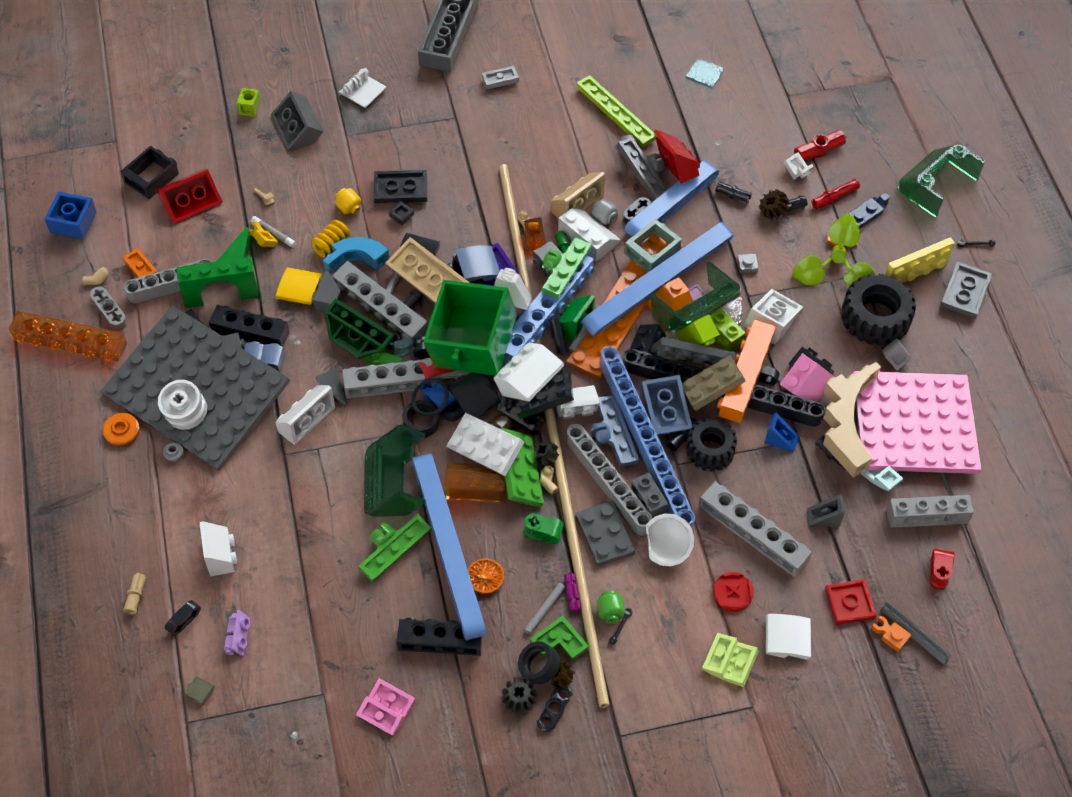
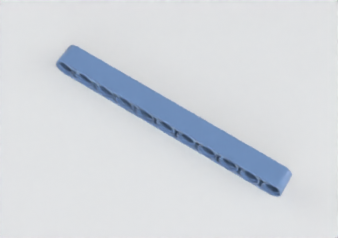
(652, 281)
(644, 429)
(449, 547)

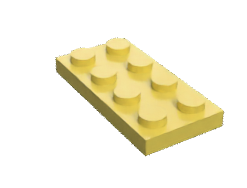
(921, 262)

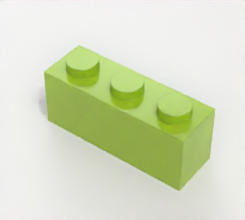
(699, 332)

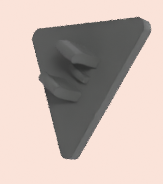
(333, 379)

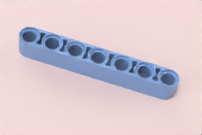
(673, 199)

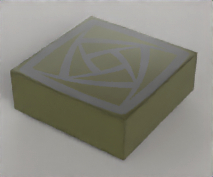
(199, 690)

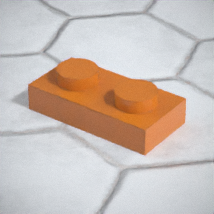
(139, 263)

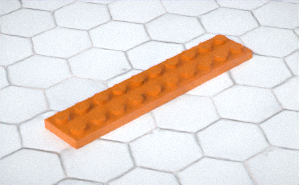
(588, 354)

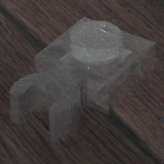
(735, 310)

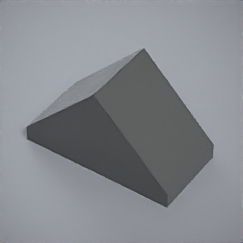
(827, 513)

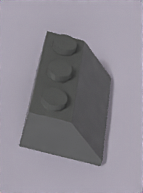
(296, 121)

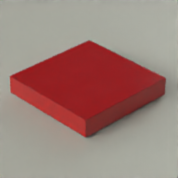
(850, 601)

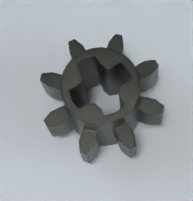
(546, 452)

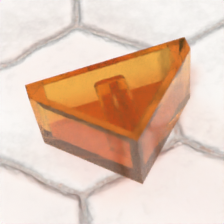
(533, 234)

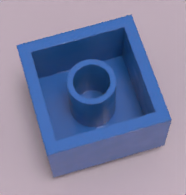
(70, 215)

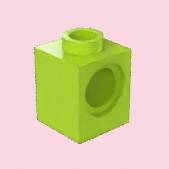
(248, 102)

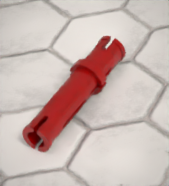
(830, 196)

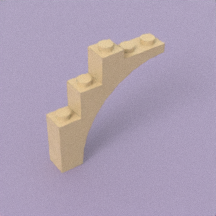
(839, 414)

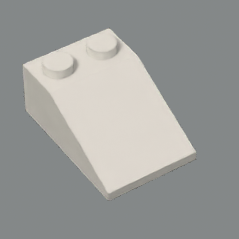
(776, 311)

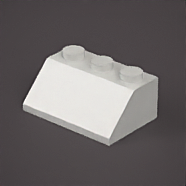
(583, 226)
(517, 288)
(528, 372)
(306, 413)

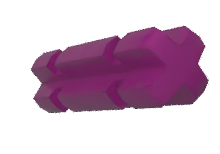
(572, 592)

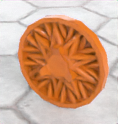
(120, 429)
(486, 576)

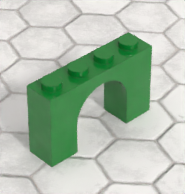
(237, 271)

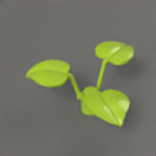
(843, 232)

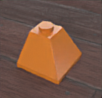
(674, 294)

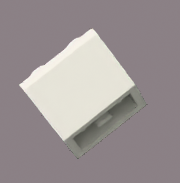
(584, 403)

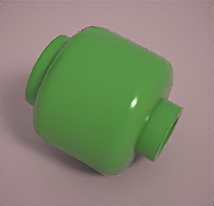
(610, 606)

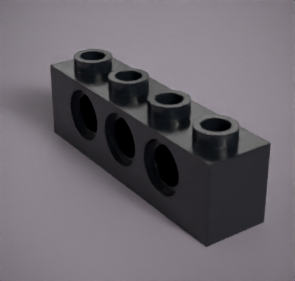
(263, 328)
(430, 643)

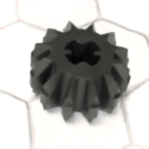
(519, 703)

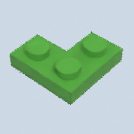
(564, 635)

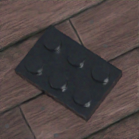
(400, 186)

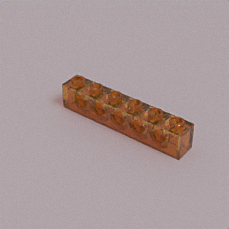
(68, 336)

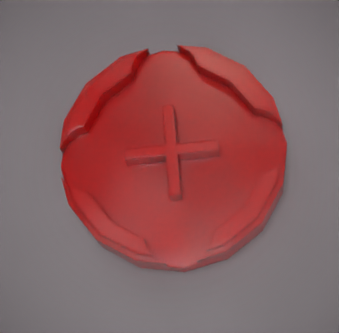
(733, 591)

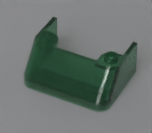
(919, 180)
(724, 292)
(385, 474)

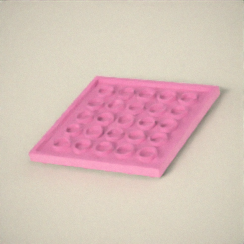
(918, 423)

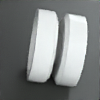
(182, 404)

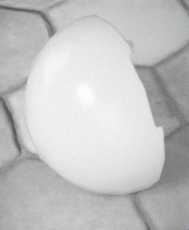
(669, 539)

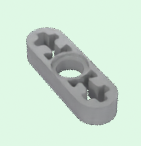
(108, 315)

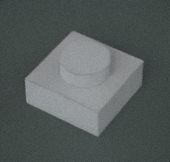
(747, 263)

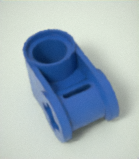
(435, 394)

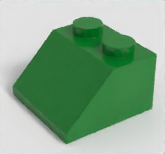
(574, 314)

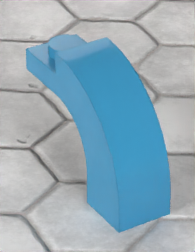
(356, 249)

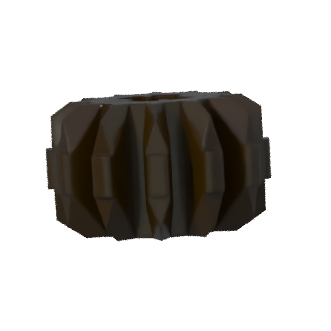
(774, 204)

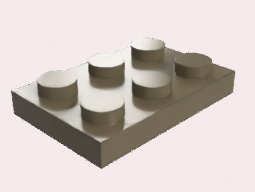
(713, 382)

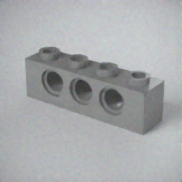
(929, 511)

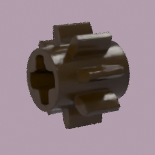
(563, 676)

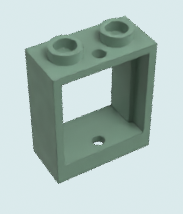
(642, 257)

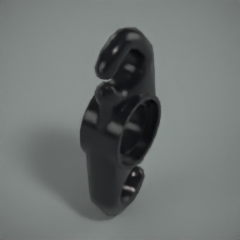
(554, 717)

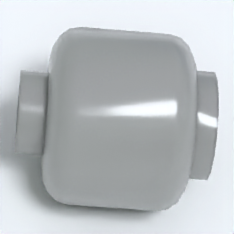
(605, 211)

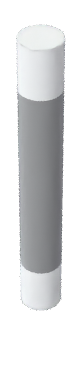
(274, 232)

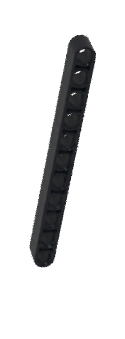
(768, 396)

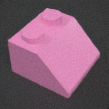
(806, 379)

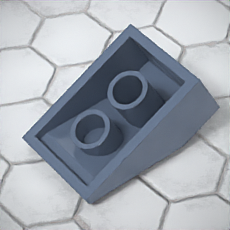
(666, 405)

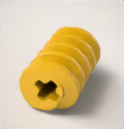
(327, 237)

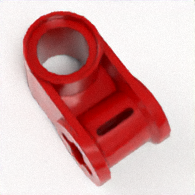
(941, 568)

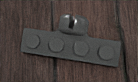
(644, 167)

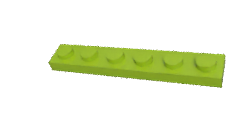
(616, 111)

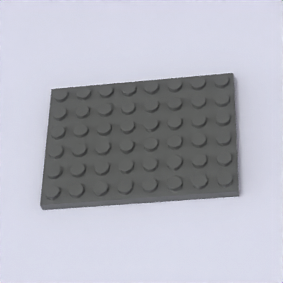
(228, 377)

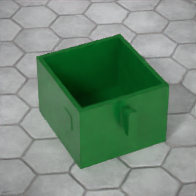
(470, 327)

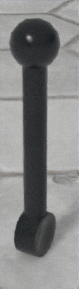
(961, 242)
(628, 612)

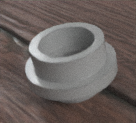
(173, 456)

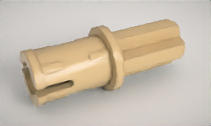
(134, 594)

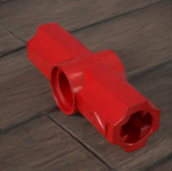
(821, 145)

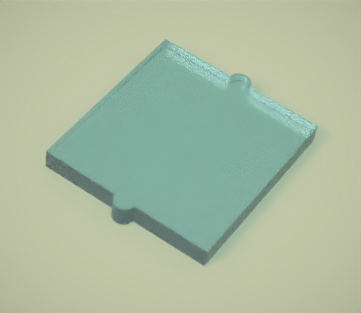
(705, 73)

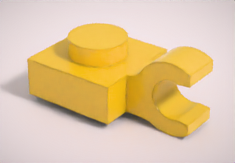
(263, 237)

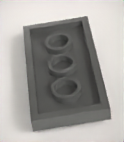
(688, 351)

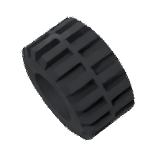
(711, 431)

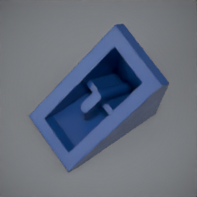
(781, 434)

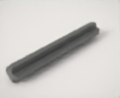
(917, 634)

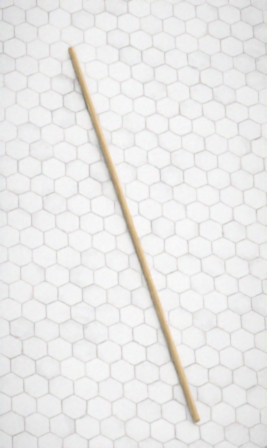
(586, 610)

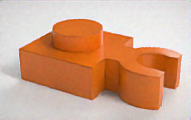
(893, 635)

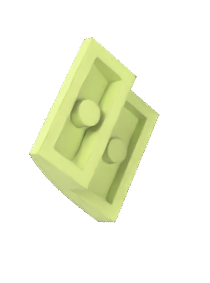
(730, 659)

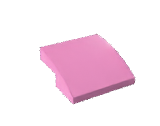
(386, 707)

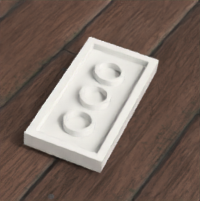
(485, 444)

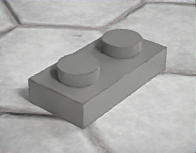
(500, 77)

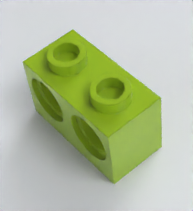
(730, 333)

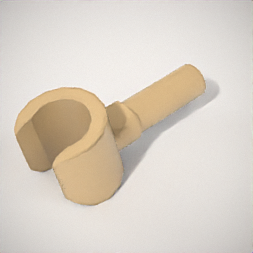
(267, 198)

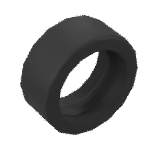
(424, 406)
(550, 668)

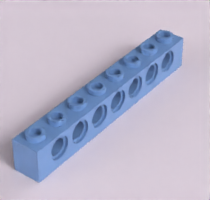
(535, 320)

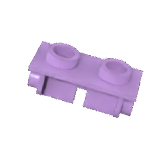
(238, 625)

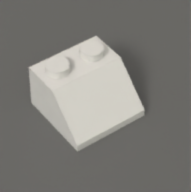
(217, 548)

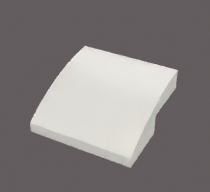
(788, 636)

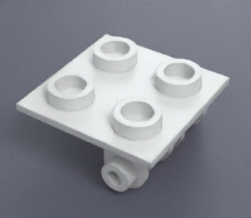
(362, 88)

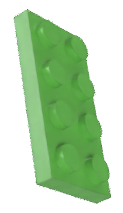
(523, 476)

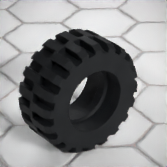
(883, 291)

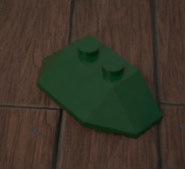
(355, 331)

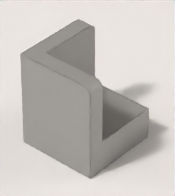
(896, 354)

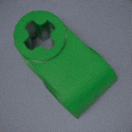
(545, 528)

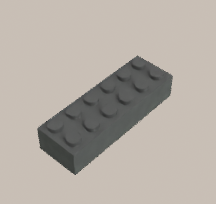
(446, 33)

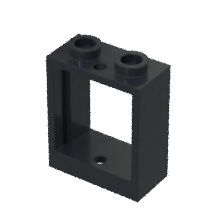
(140, 163)

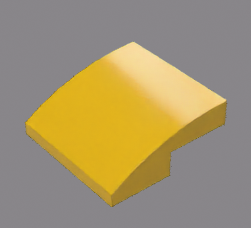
(298, 286)

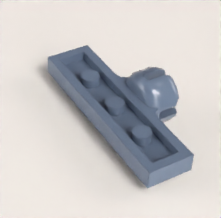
(614, 432)

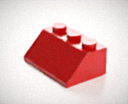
(676, 157)
(189, 195)

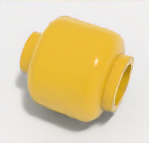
(347, 201)

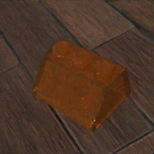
(473, 483)

